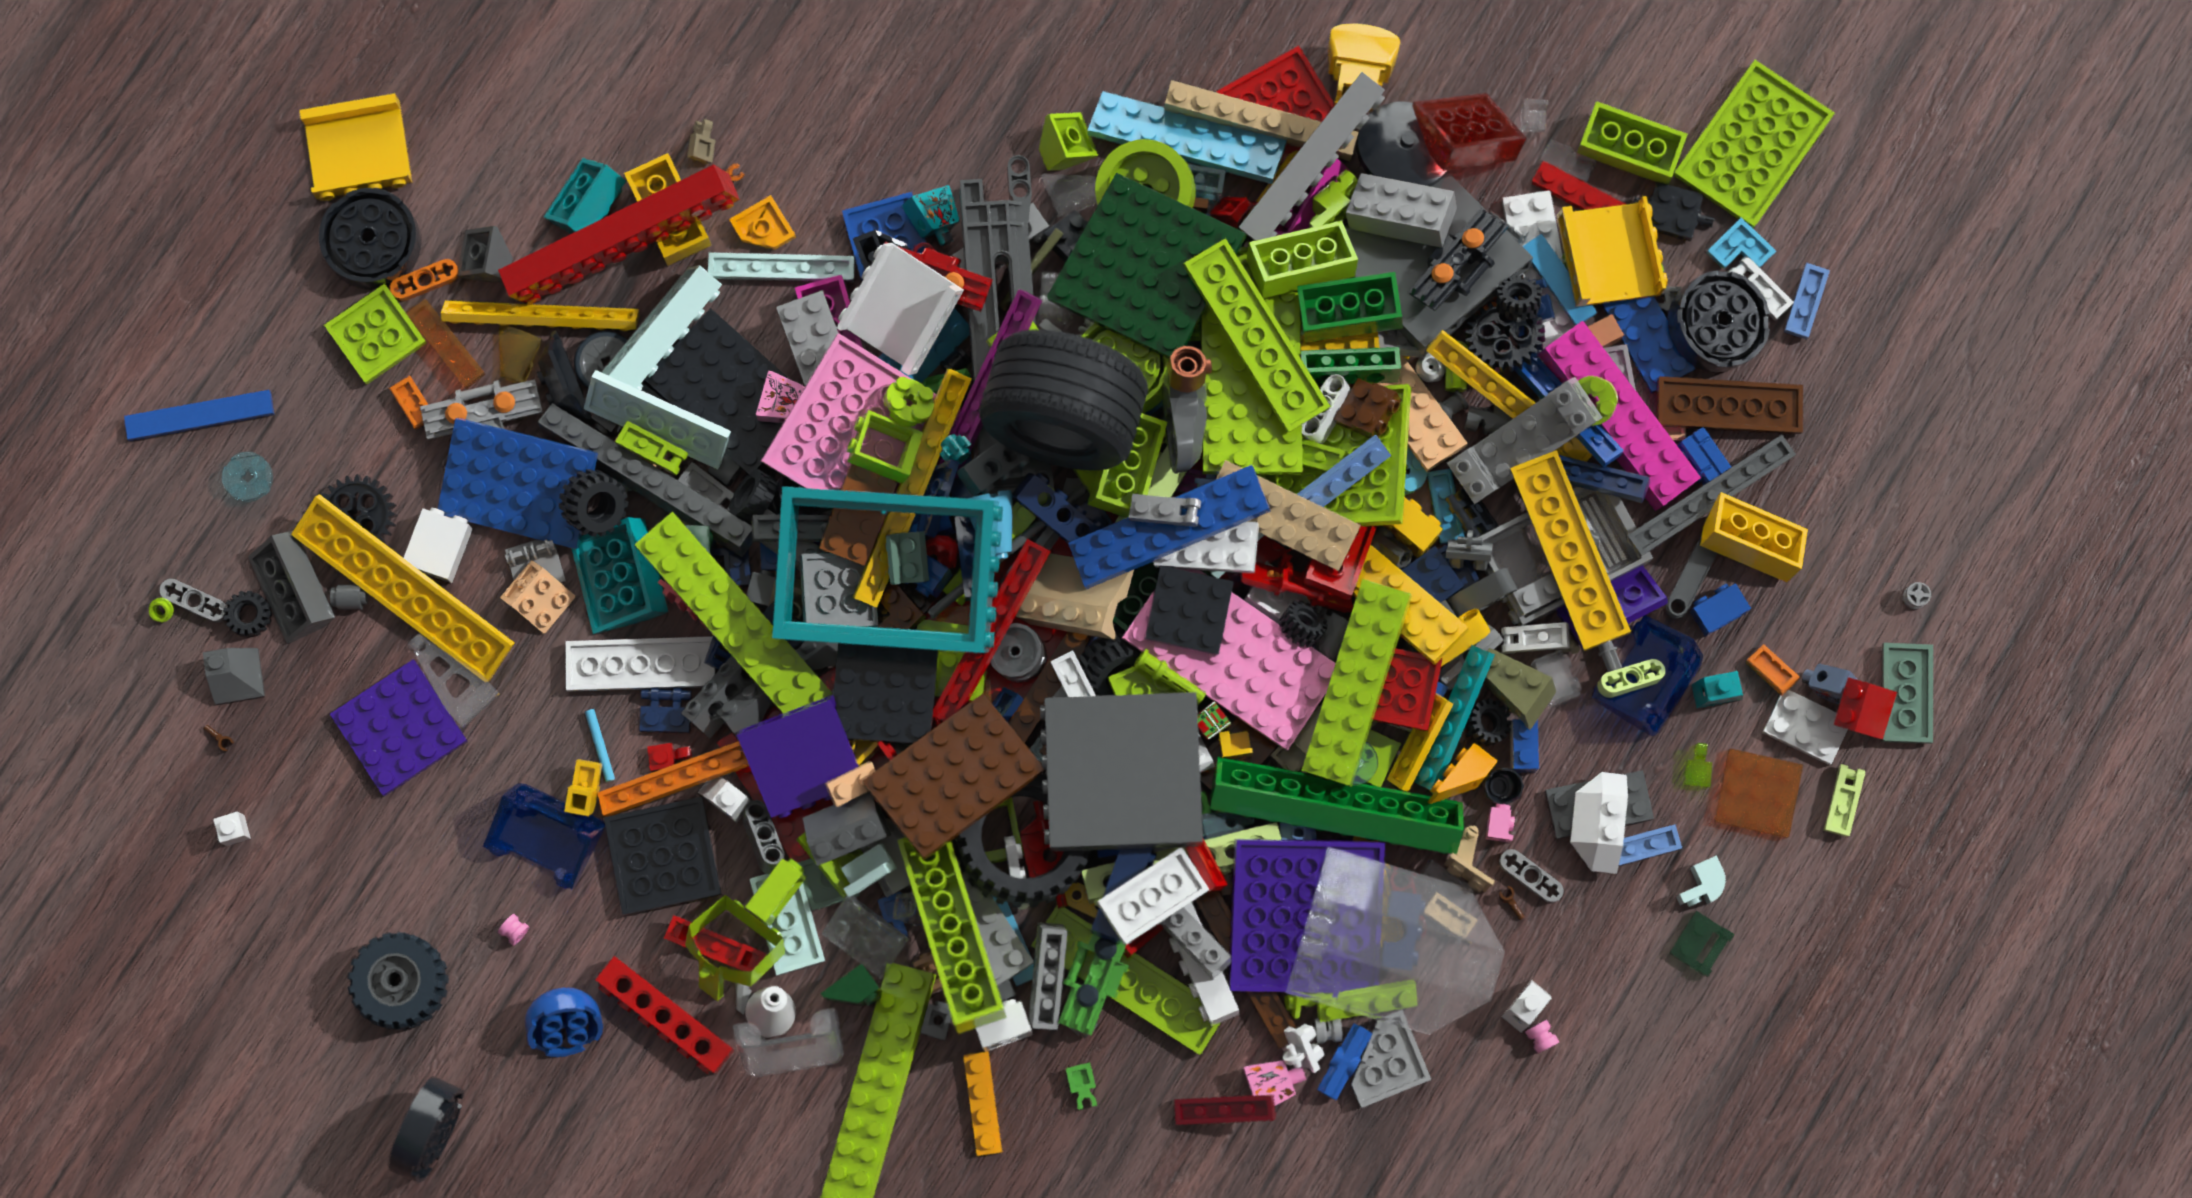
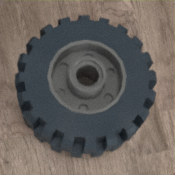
(375, 976)

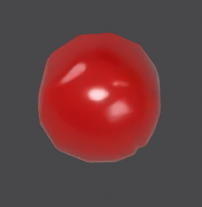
(945, 550)

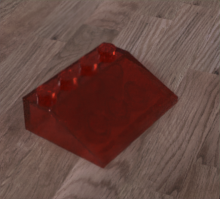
(1467, 131)

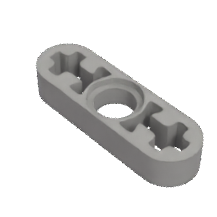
(214, 602)
(1531, 886)

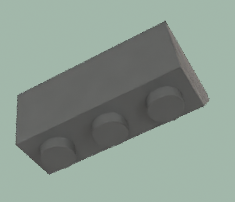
(845, 828)

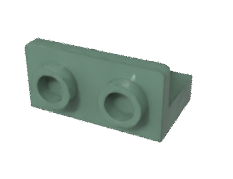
(907, 557)

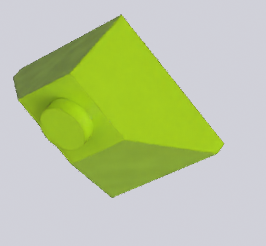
(1065, 141)

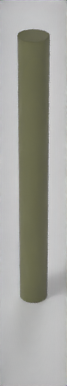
(1036, 261)

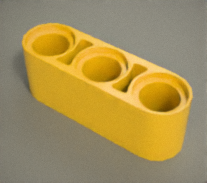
(1477, 631)

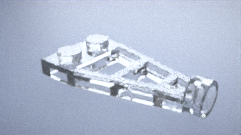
(472, 700)

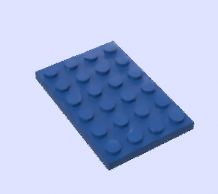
(511, 481)

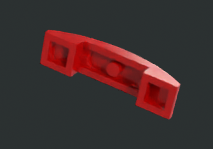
(716, 946)

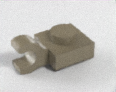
(701, 145)

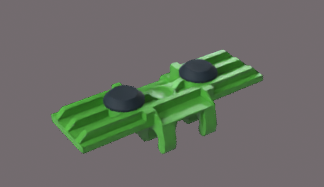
(1102, 980)

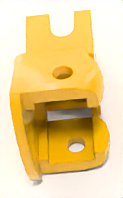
(1358, 50)

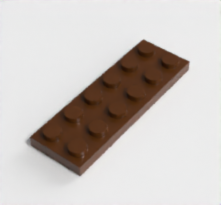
(1730, 405)

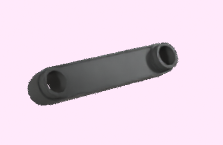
(1690, 580)

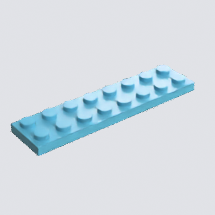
(1194, 139)

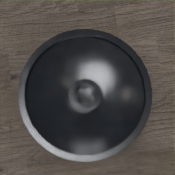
(1394, 146)

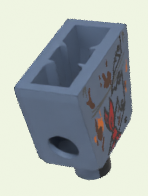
(1827, 681)

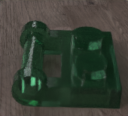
(1694, 939)

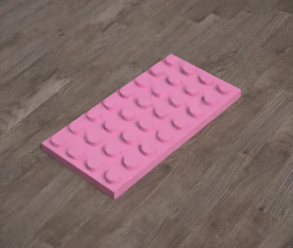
(1255, 675)

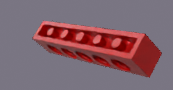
(618, 971)

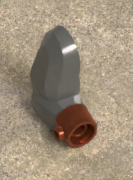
(1184, 406)

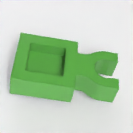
(1081, 1081)

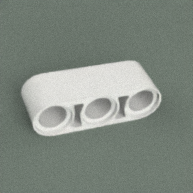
(1324, 421)

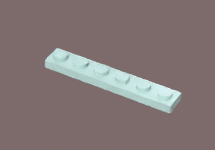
(780, 266)

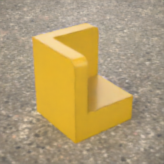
(1235, 745)

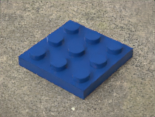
(885, 217)

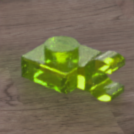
(1698, 771)

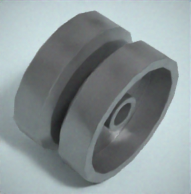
(1029, 660)

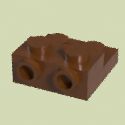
(1368, 409)

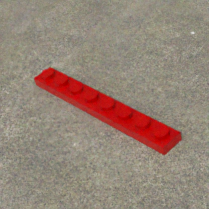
(1007, 604)

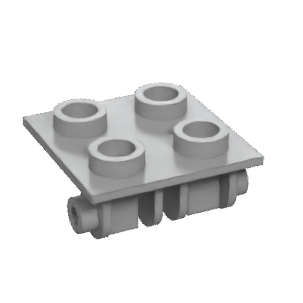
(539, 551)

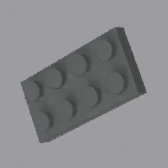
(1561, 803)

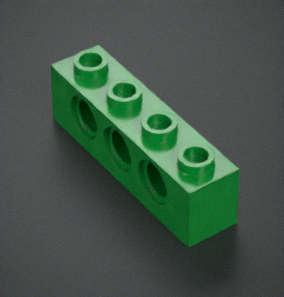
(1367, 364)

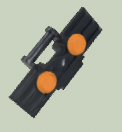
(1446, 262)

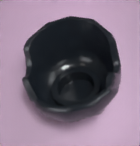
(1503, 786)

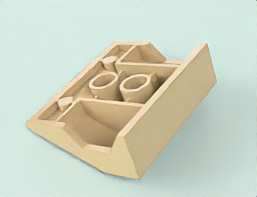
(1064, 604)

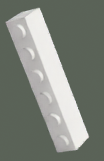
(1213, 994)

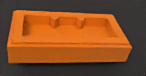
(410, 400)
(1772, 670)

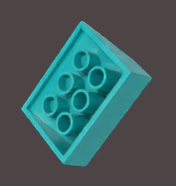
(617, 578)

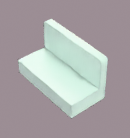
(867, 869)

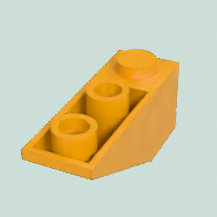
(1465, 776)

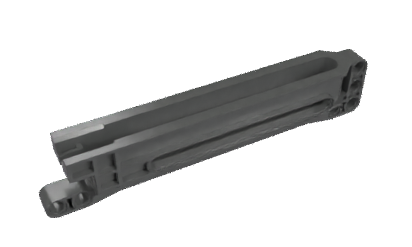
(994, 235)

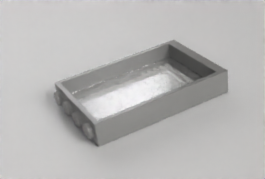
(1521, 552)

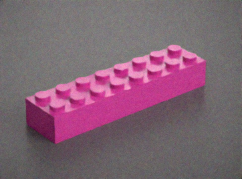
(1633, 426)

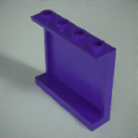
(797, 755)

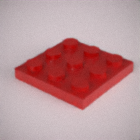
(1408, 691)

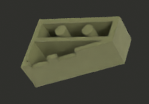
(1519, 687)

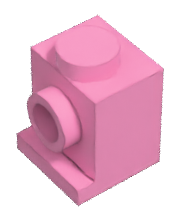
(1500, 823)

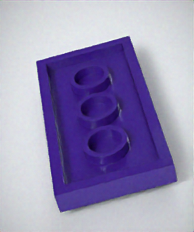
(1636, 594)

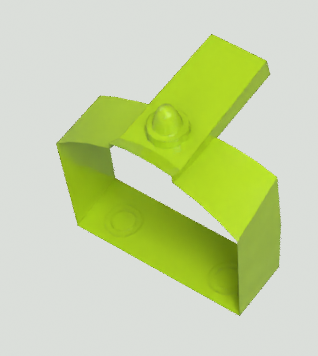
(712, 978)

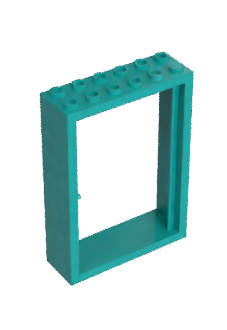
(985, 563)

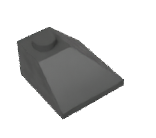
(483, 255)
(234, 674)

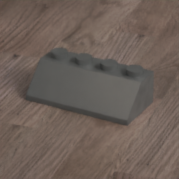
(291, 586)

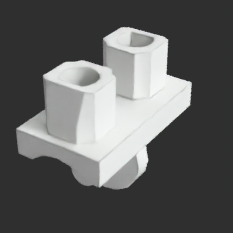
(1299, 1049)

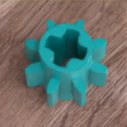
(955, 448)

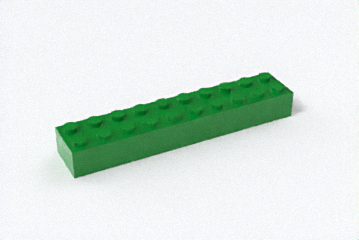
(1335, 807)

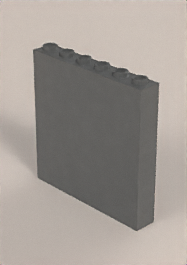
(1409, 261)
(1122, 772)

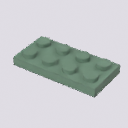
(1910, 674)

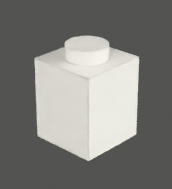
(232, 828)

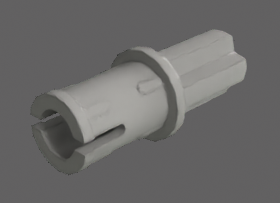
(1609, 655)

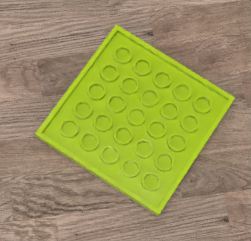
(1380, 493)

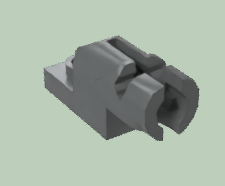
(1488, 419)

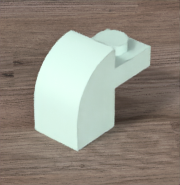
(1710, 883)

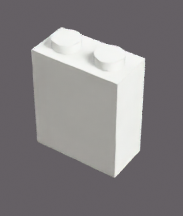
(438, 544)

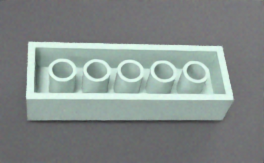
(663, 327)

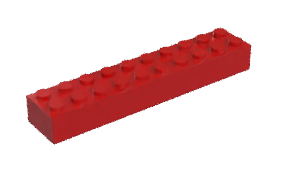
(619, 235)

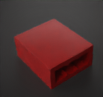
(1865, 708)

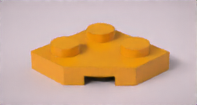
(763, 225)

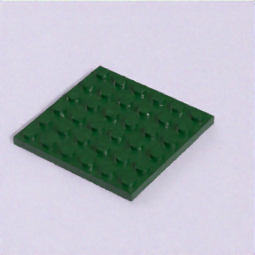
(1131, 266)

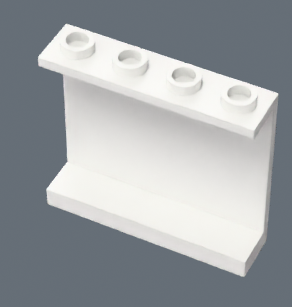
(900, 306)

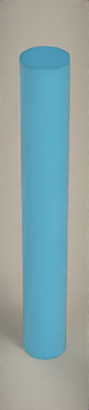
(599, 745)

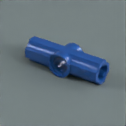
(1344, 1061)

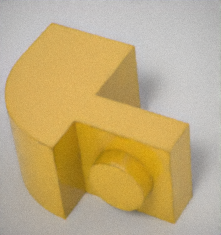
(585, 787)

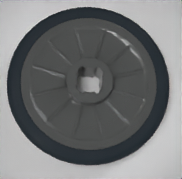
(593, 350)

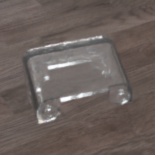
(791, 1053)

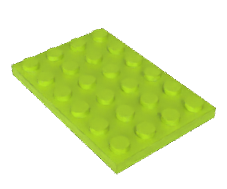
(1753, 144)

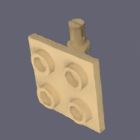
(1462, 862)

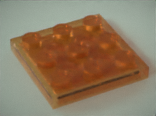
(1758, 793)

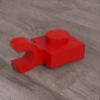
(664, 755)

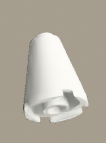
(771, 1011)

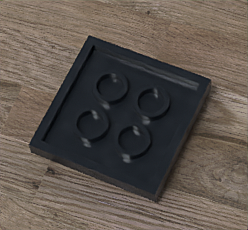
(1189, 610)

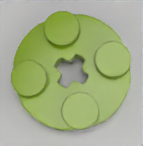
(914, 391)
(1606, 393)

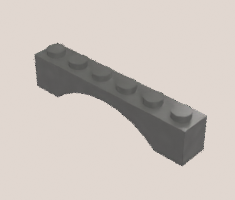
(752, 703)

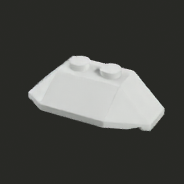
(1600, 821)

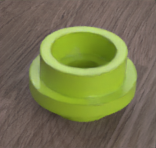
(156, 614)

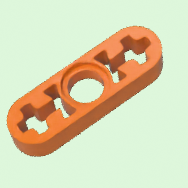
(434, 284)

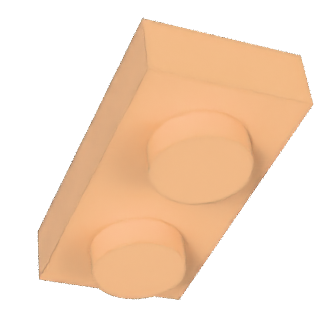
(849, 784)

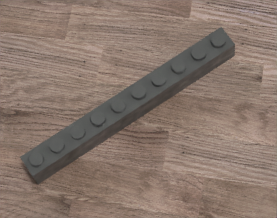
(648, 480)

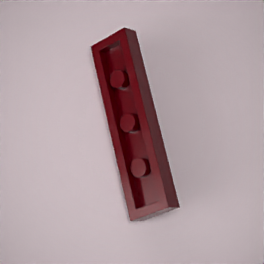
(1225, 1109)

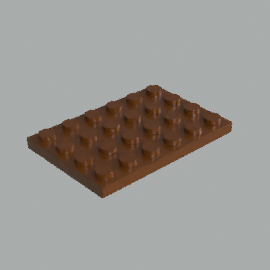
(953, 776)

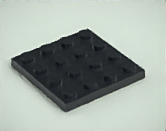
(885, 692)
(662, 856)

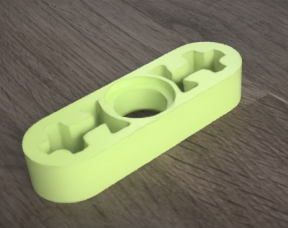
(1624, 685)

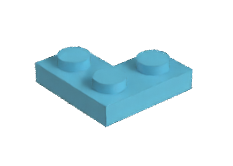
(1744, 240)

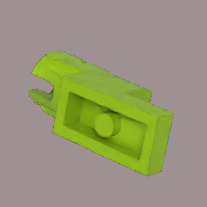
(1333, 200)

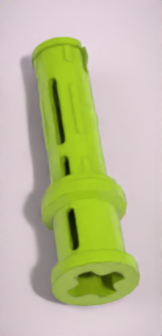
(1159, 670)

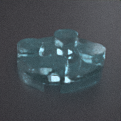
(259, 484)

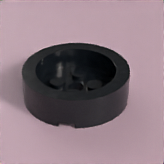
(385, 257)
(1696, 326)
(426, 1129)

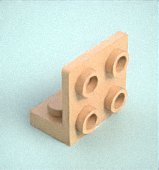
(538, 596)

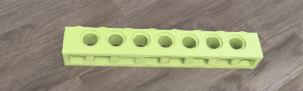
(1095, 877)

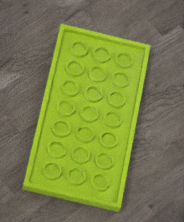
(1239, 417)

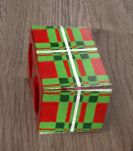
(1211, 721)

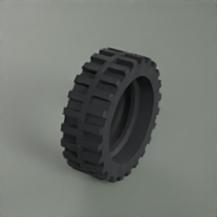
(1010, 888)

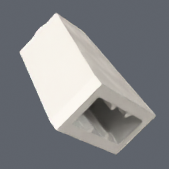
(725, 797)

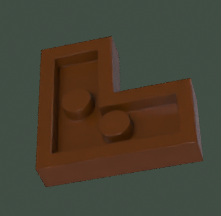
(902, 609)

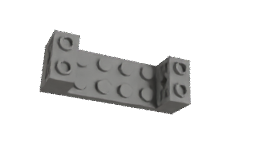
(1528, 436)

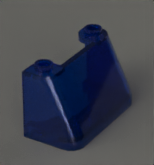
(1653, 704)
(541, 831)

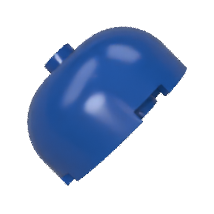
(562, 1009)

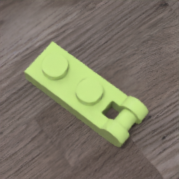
(1844, 801)

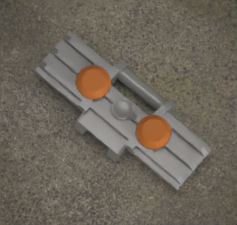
(508, 404)

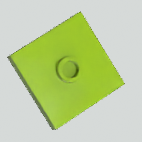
(1386, 751)

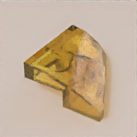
(516, 353)

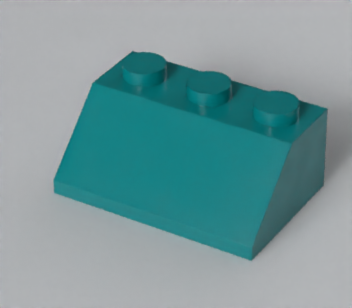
(585, 196)

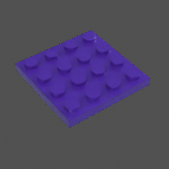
(398, 727)

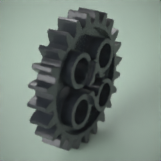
(1488, 348)
(379, 513)

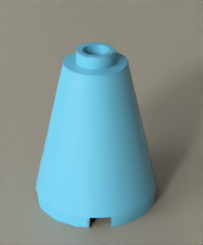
(1005, 527)

